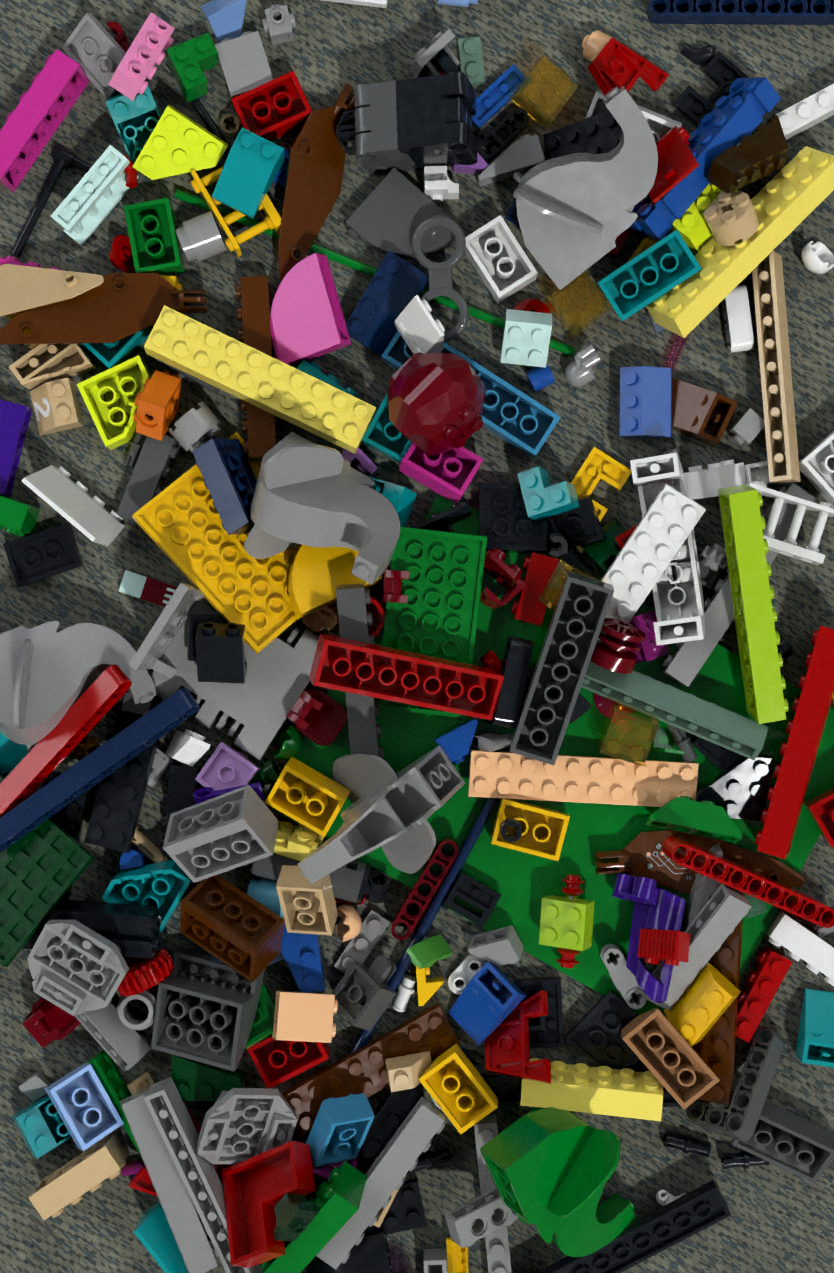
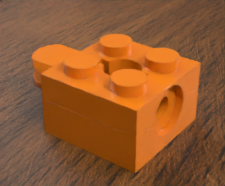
(157, 404)

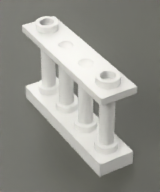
(789, 546)

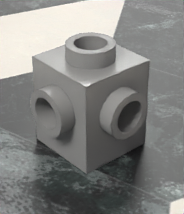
(279, 24)

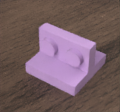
(226, 769)

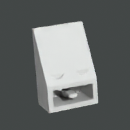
(419, 328)

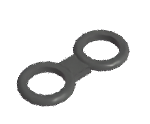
(441, 272)

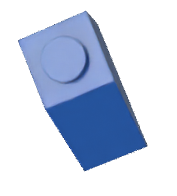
(457, 741)

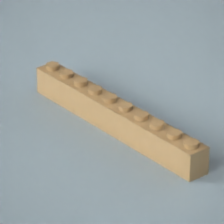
(776, 371)

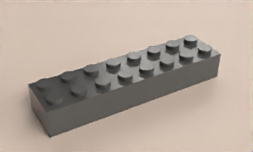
(561, 667)

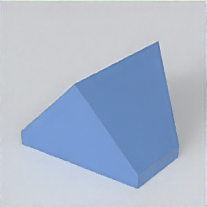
(225, 17)

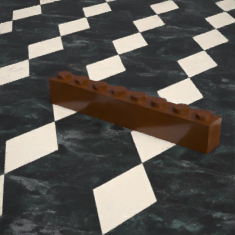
(256, 334)

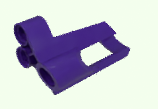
(655, 910)

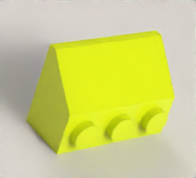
(692, 223)

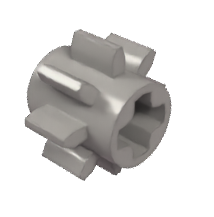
(714, 557)

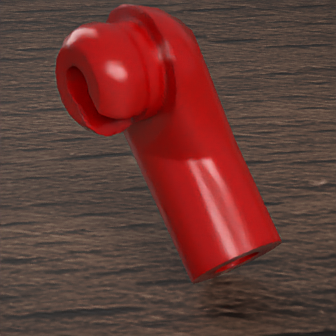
(131, 174)

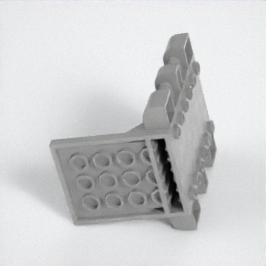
(271, 682)

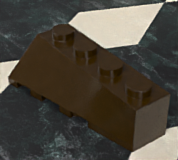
(751, 158)

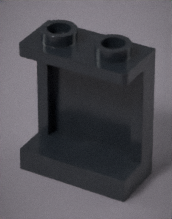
(220, 652)

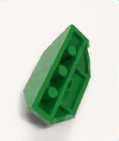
(696, 818)

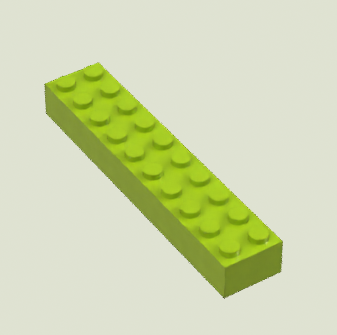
(752, 603)

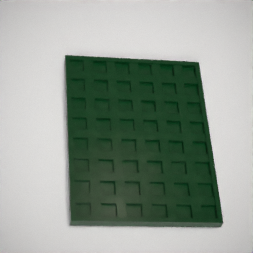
(34, 880)

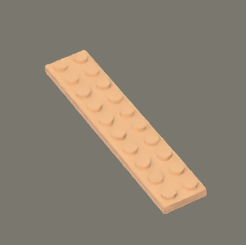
(580, 779)

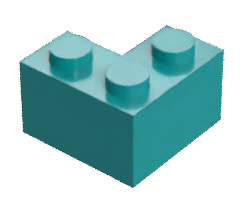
(542, 498)

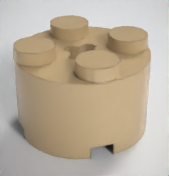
(731, 218)

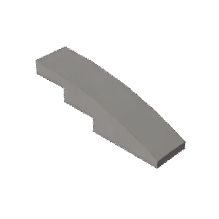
(701, 889)

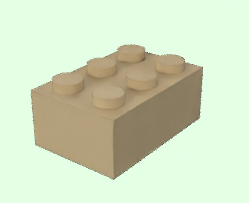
(306, 906)

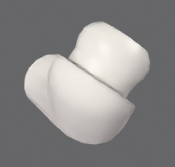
(664, 1197)

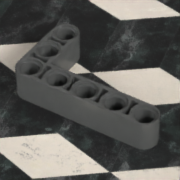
(746, 1092)

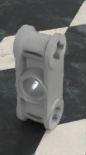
(622, 976)

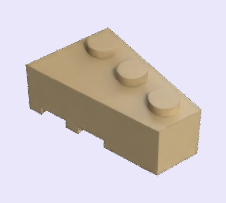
(51, 363)

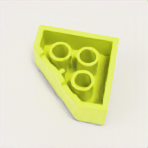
(178, 147)
(112, 398)

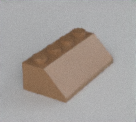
(669, 1057)

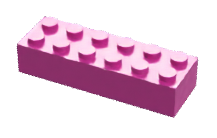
(38, 116)

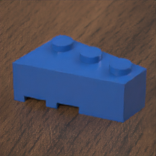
(304, 960)

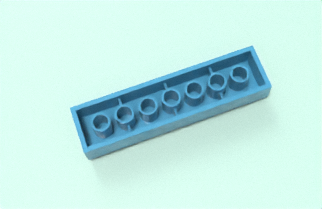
(505, 409)

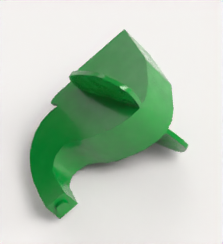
(553, 1175)

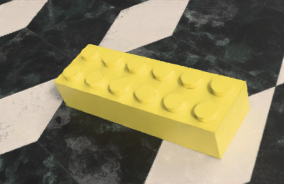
(597, 1091)

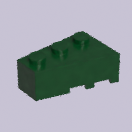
(203, 1081)

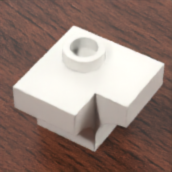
(438, 185)

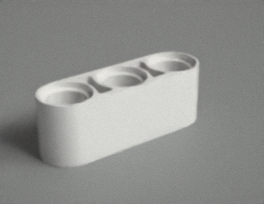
(738, 319)

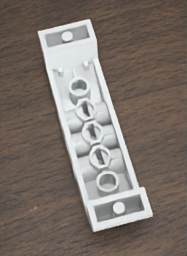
(679, 589)

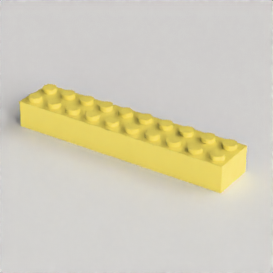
(779, 210)
(259, 379)

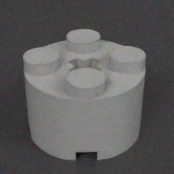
(195, 426)

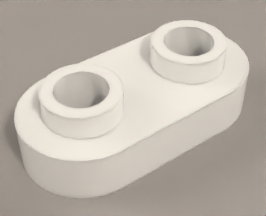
(464, 973)

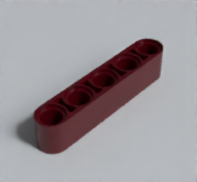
(423, 899)

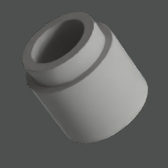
(201, 237)
(149, 997)

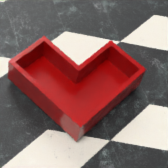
(250, 1198)

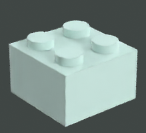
(526, 338)

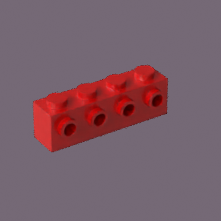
(759, 991)

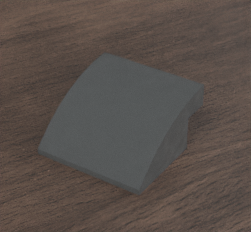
(205, 1010)

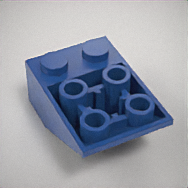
(486, 1002)

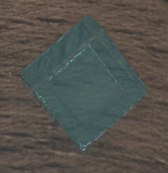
(758, 906)

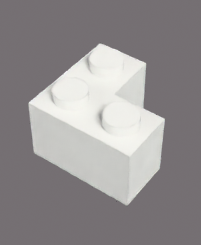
(706, 482)

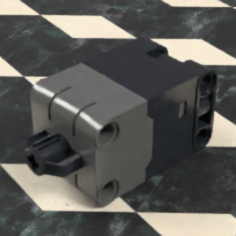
(412, 123)

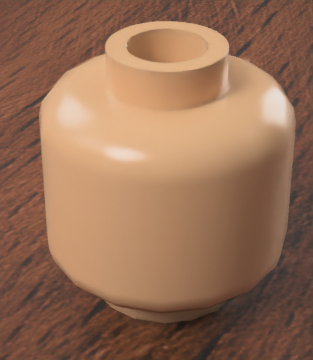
(593, 44)

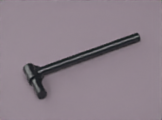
(62, 159)

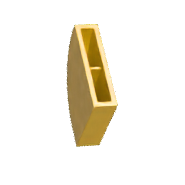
(316, 575)

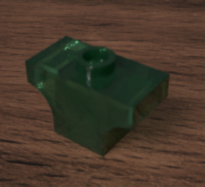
(293, 1216)

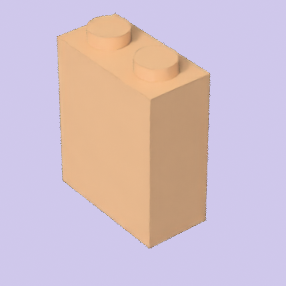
(304, 1016)

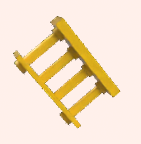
(271, 221)

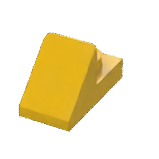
(426, 986)

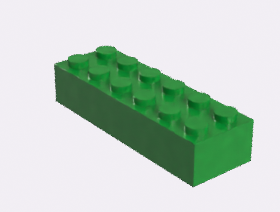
(338, 1202)

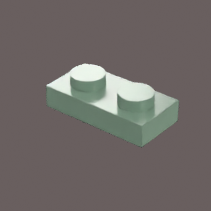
(471, 59)

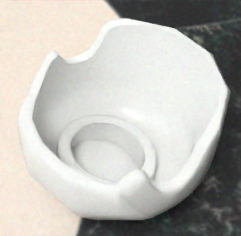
(817, 257)

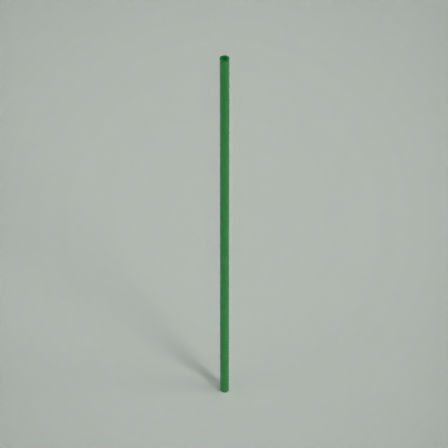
(364, 268)

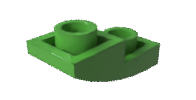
(429, 951)

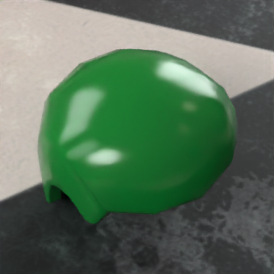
(289, 743)

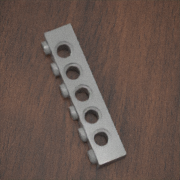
(479, 1209)

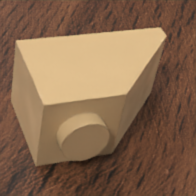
(404, 1071)

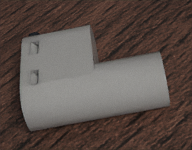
(492, 742)
(159, 766)

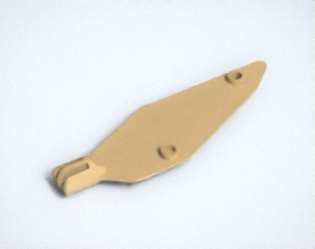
(34, 287)

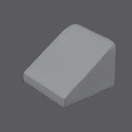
(34, 1086)

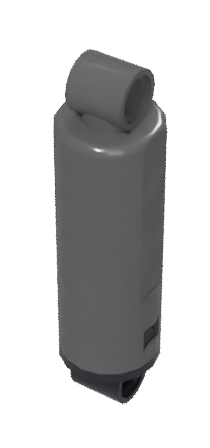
(347, 881)

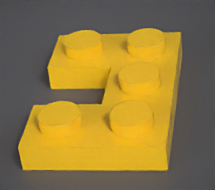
(597, 467)

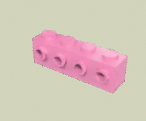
(141, 57)

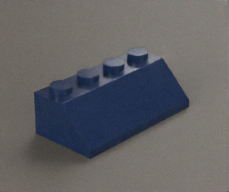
(383, 301)
(228, 481)

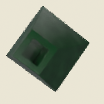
(605, 551)

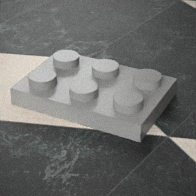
(95, 53)

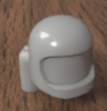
(580, 370)

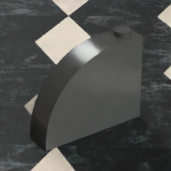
(392, 215)

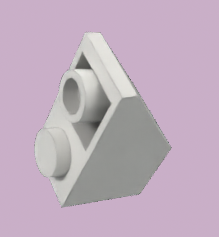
(187, 747)

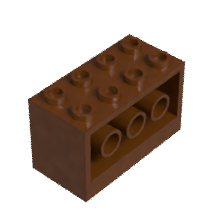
(232, 926)

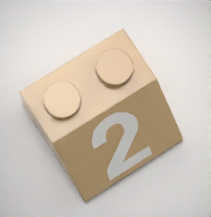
(56, 406)

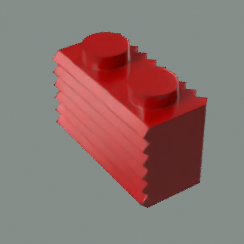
(663, 946)

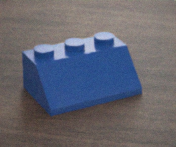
(645, 402)

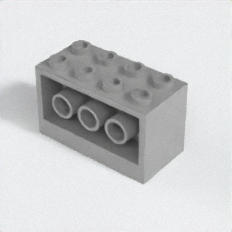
(221, 834)

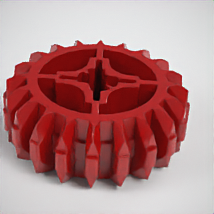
(146, 973)

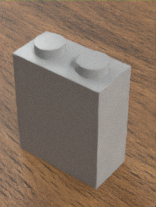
(244, 63)

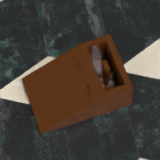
(700, 412)

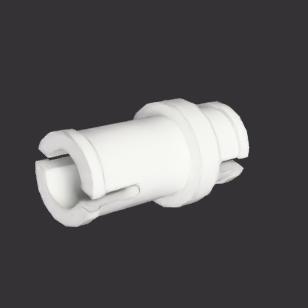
(405, 989)

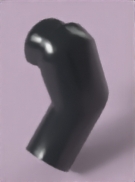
(700, 55)

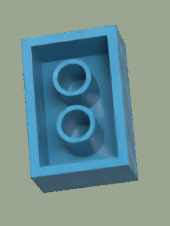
(340, 1129)

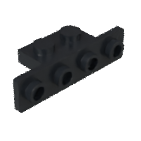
(444, 520)

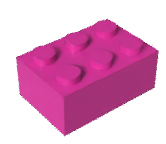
(443, 473)

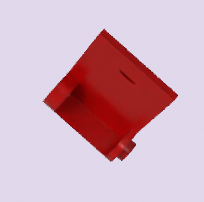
(674, 162)

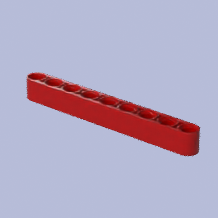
(63, 738)
(779, 894)

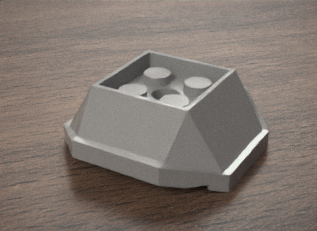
(75, 967)
(245, 1125)

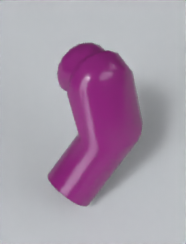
(132, 1168)

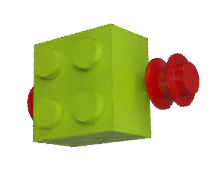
(567, 922)

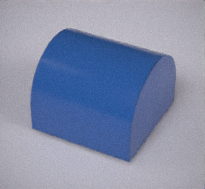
(539, 378)
(132, 859)

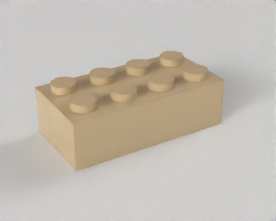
(79, 1176)

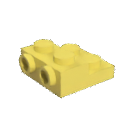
(296, 841)

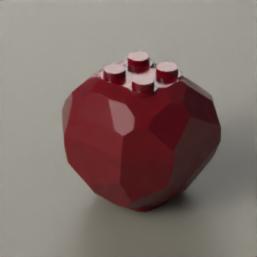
(436, 401)

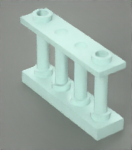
(93, 196)

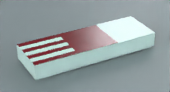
(146, 588)

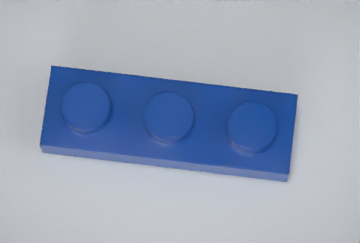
(496, 96)

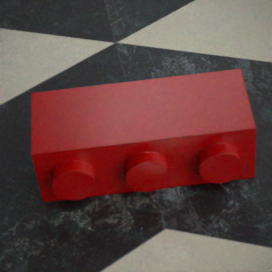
(538, 574)

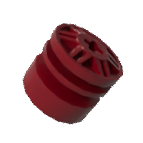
(616, 646)

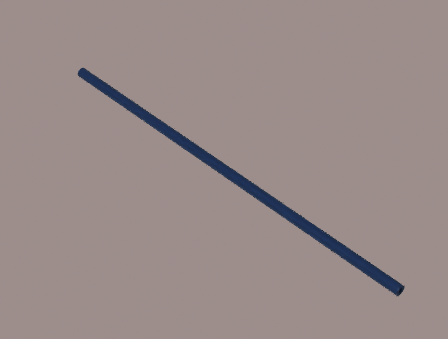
(432, 910)

